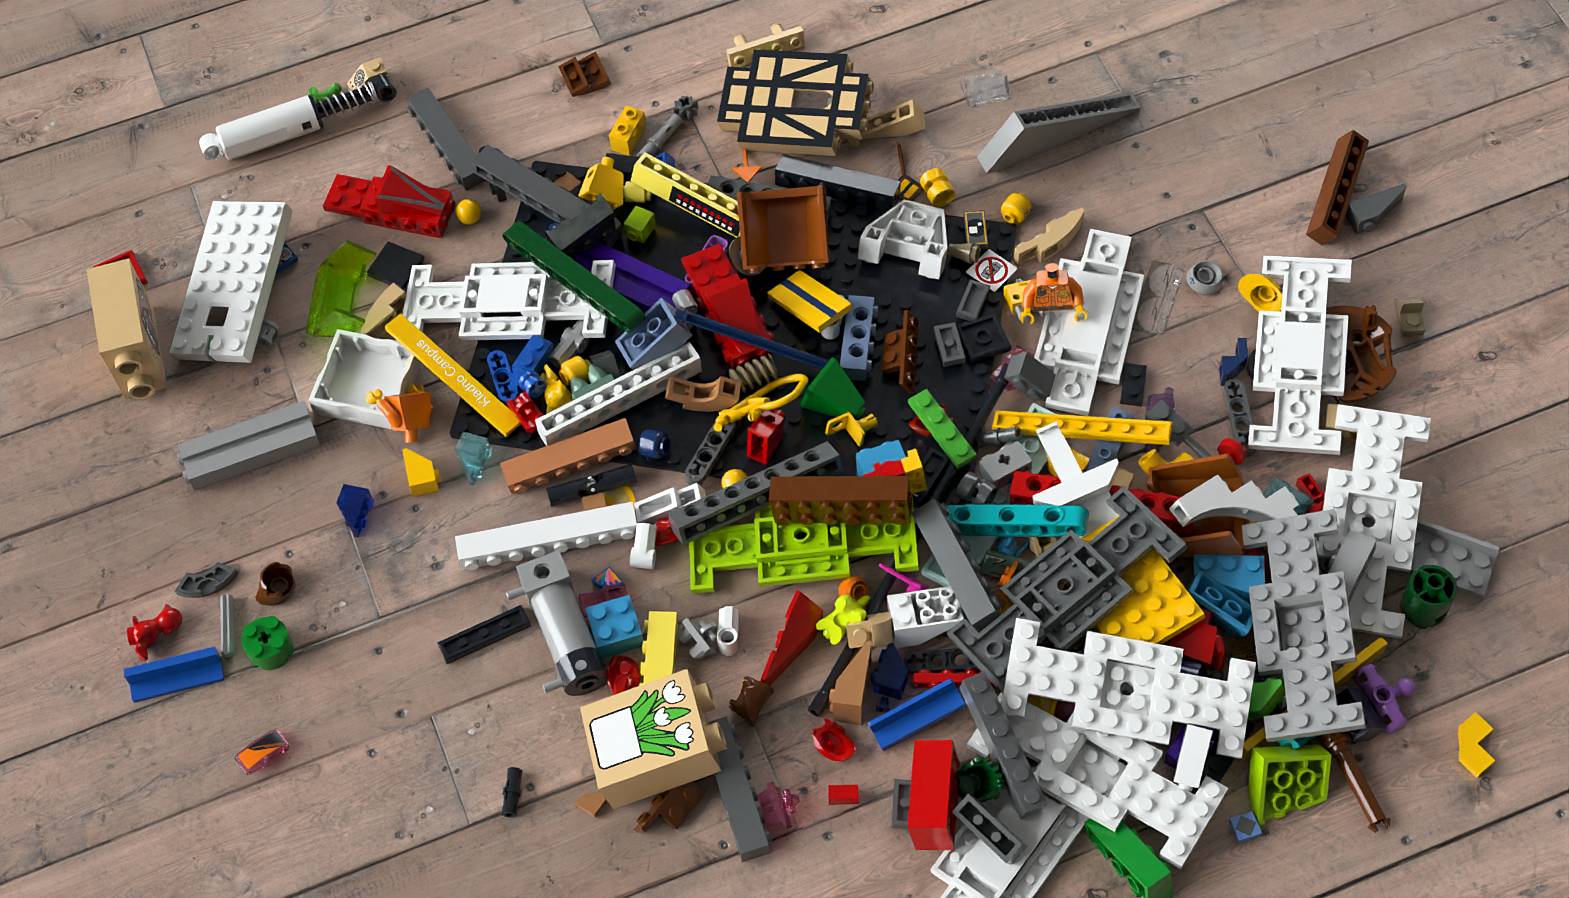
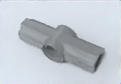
(570, 344)

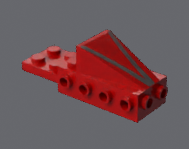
(392, 202)

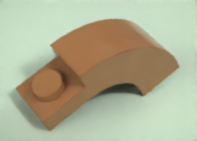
(704, 397)

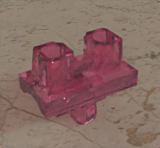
(774, 797)

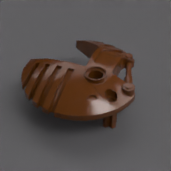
(1370, 331)

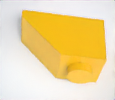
(421, 474)

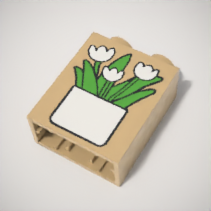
(652, 738)

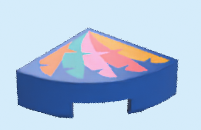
(606, 578)

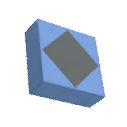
(1245, 827)

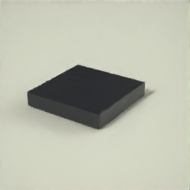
(394, 265)
(983, 338)

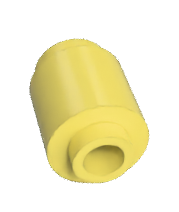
(635, 193)

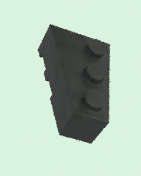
(584, 230)

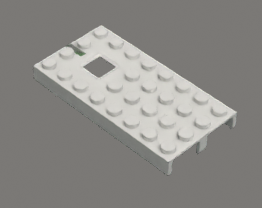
(235, 272)

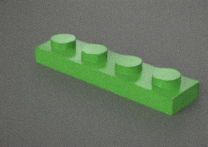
(942, 428)

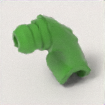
(334, 89)

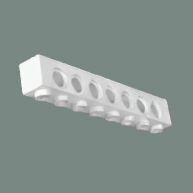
(618, 395)

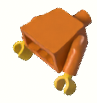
(405, 411)

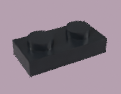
(1133, 384)

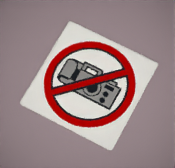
(991, 270)

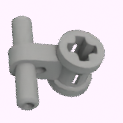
(267, 339)

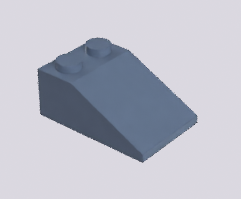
(655, 336)

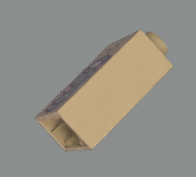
(126, 329)

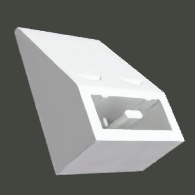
(923, 615)

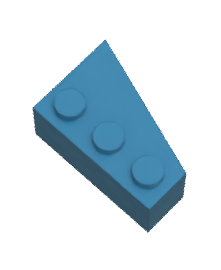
(1232, 571)

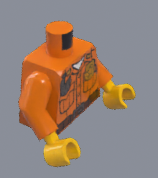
(1052, 292)

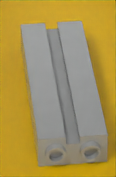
(247, 445)

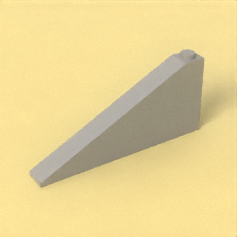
(1043, 128)

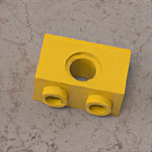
(627, 130)

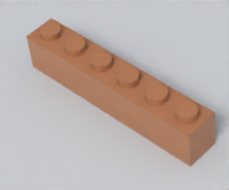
(568, 456)

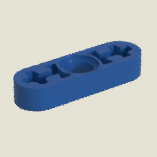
(496, 372)

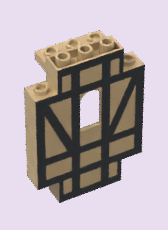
(761, 98)

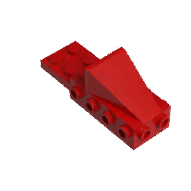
(726, 301)

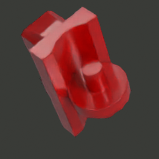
(525, 411)

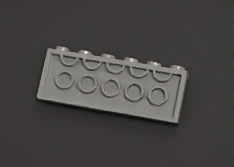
(1459, 553)

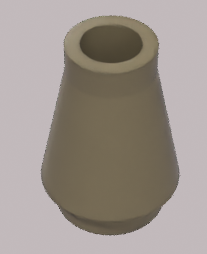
(966, 252)

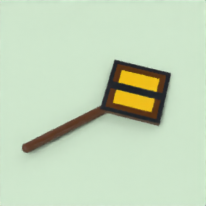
(909, 188)

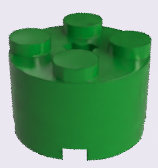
(267, 642)

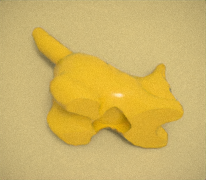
(555, 393)

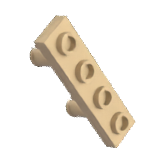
(779, 41)

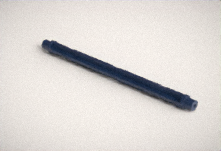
(751, 339)

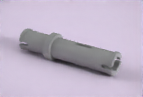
(655, 143)

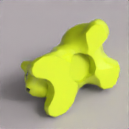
(846, 611)

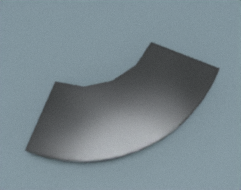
(206, 583)

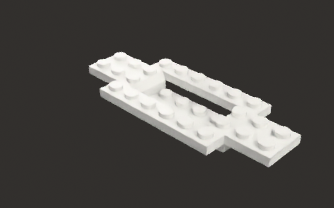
(1076, 348)
(980, 873)

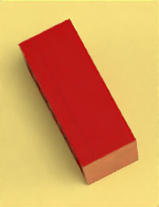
(933, 795)

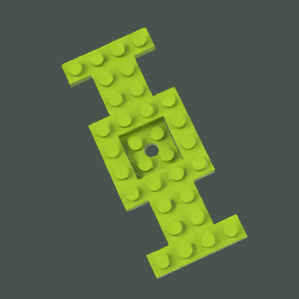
(767, 543)

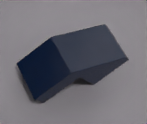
(1232, 365)

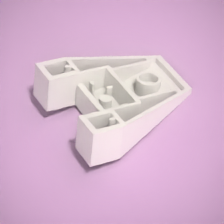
(908, 232)

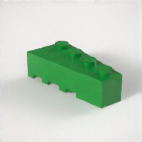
(1133, 859)

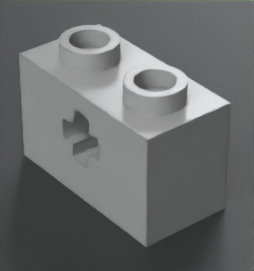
(1000, 466)

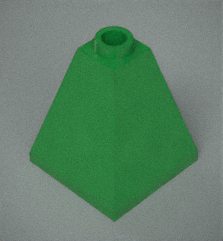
(833, 393)

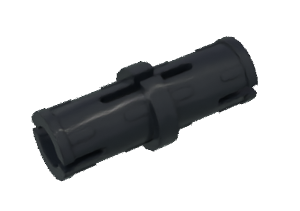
(511, 792)

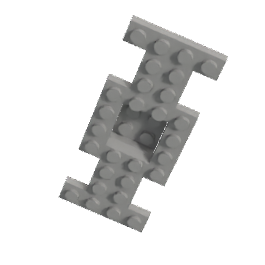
(1312, 626)

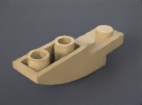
(1057, 236)

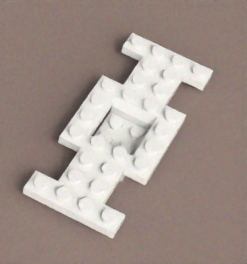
(502, 289)
(1300, 355)
(1108, 788)

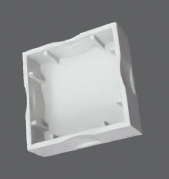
(355, 368)

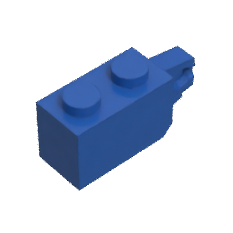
(532, 357)

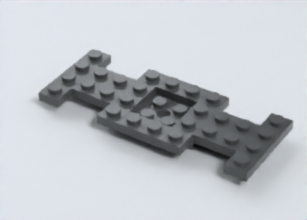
(1087, 569)

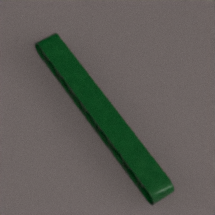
(574, 277)

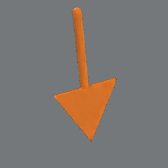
(746, 172)

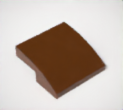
(584, 75)

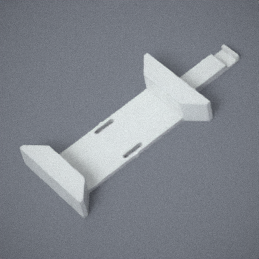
(1077, 488)

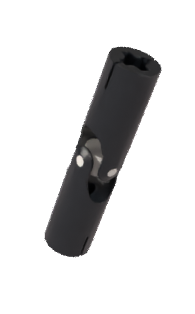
(598, 483)

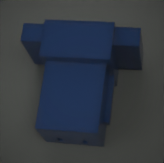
(883, 706)

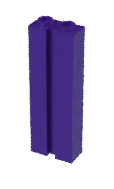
(634, 279)

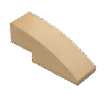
(383, 311)

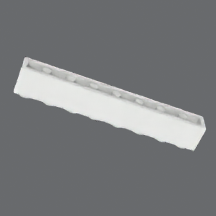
(546, 536)

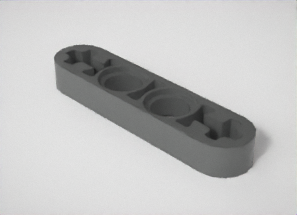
(1238, 417)
(708, 448)

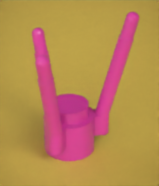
(914, 585)

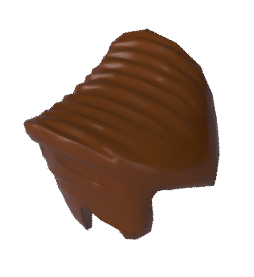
(275, 584)
(751, 699)

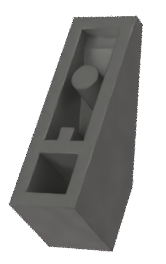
(1369, 211)

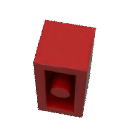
(1309, 486)
(843, 794)

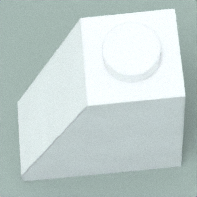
(1192, 757)

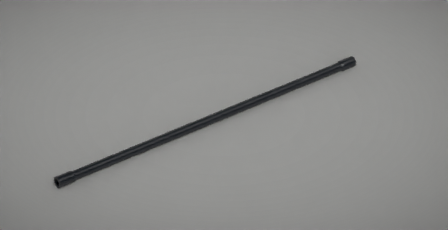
(822, 696)

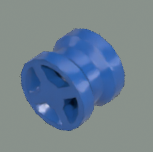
(532, 384)

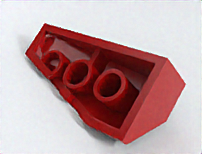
(798, 634)

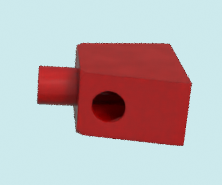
(767, 428)

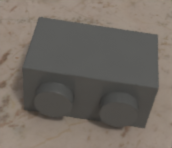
(1030, 376)

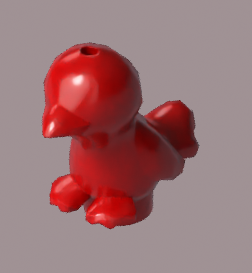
(147, 631)

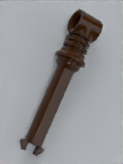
(1339, 746)

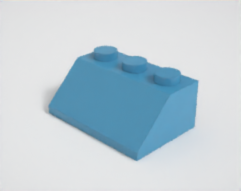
(1228, 608)

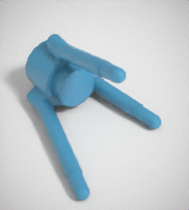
(1010, 547)

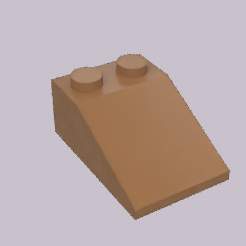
(851, 687)

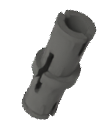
(999, 436)

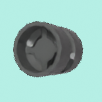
(970, 486)

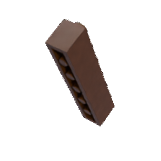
(1337, 187)

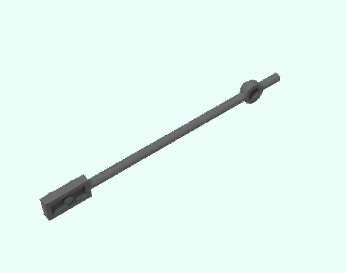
(1181, 433)

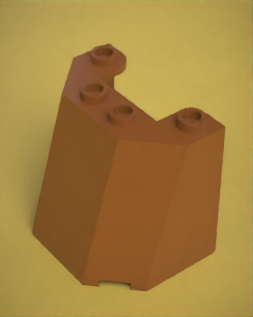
(783, 228)
(1208, 535)

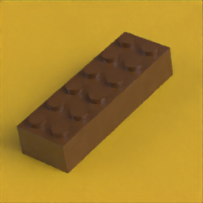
(841, 499)

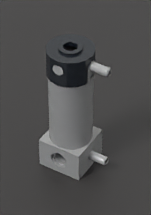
(562, 623)

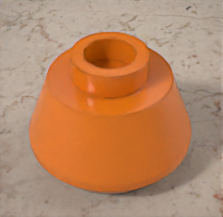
(853, 586)

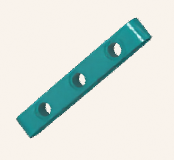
(1025, 520)

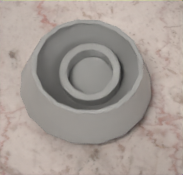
(1205, 277)

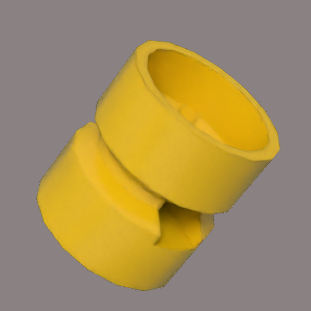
(937, 187)

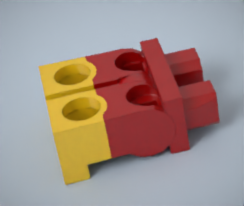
(908, 466)

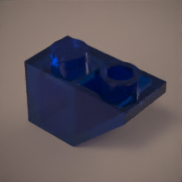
(354, 506)
(892, 673)

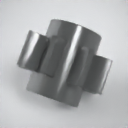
(686, 108)

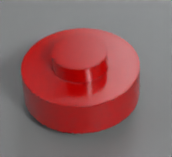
(1234, 449)

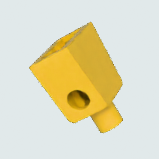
(603, 180)

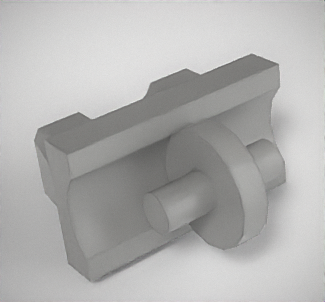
(703, 647)

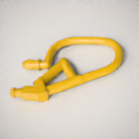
(755, 405)

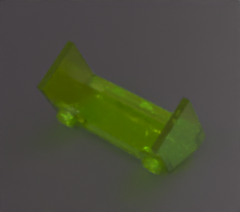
(335, 291)

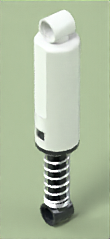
(288, 120)

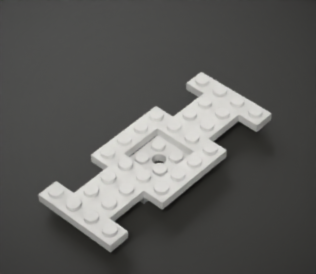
(1372, 492)
(1157, 695)

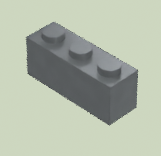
(989, 829)

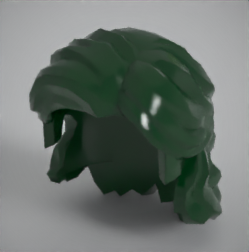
(980, 779)

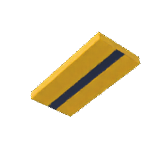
(809, 301)

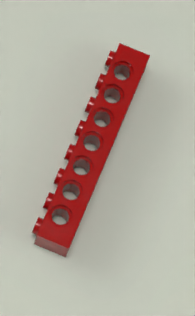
(1160, 502)

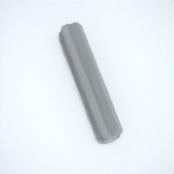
(227, 626)

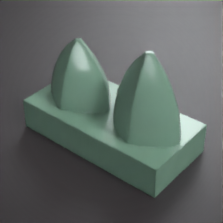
(597, 379)

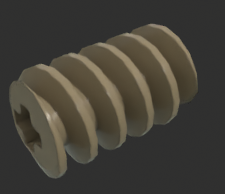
(754, 372)

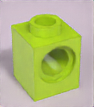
(639, 224)

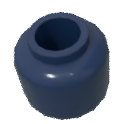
(654, 443)

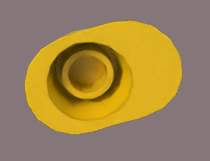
(1261, 292)

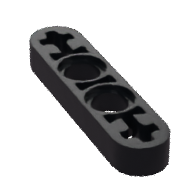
(949, 661)

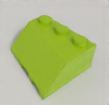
(1287, 779)

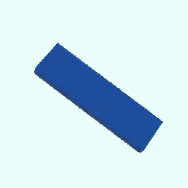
(174, 674)
(917, 714)

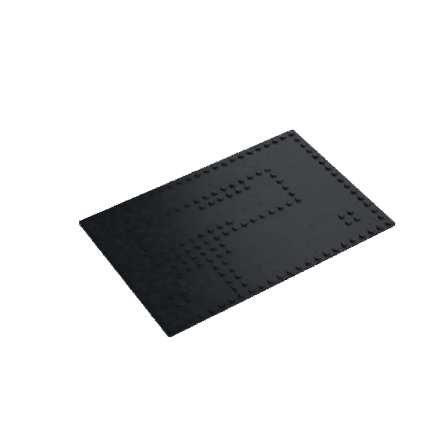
(892, 284)

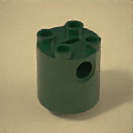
(1428, 596)

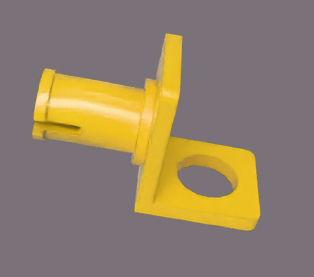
(855, 428)

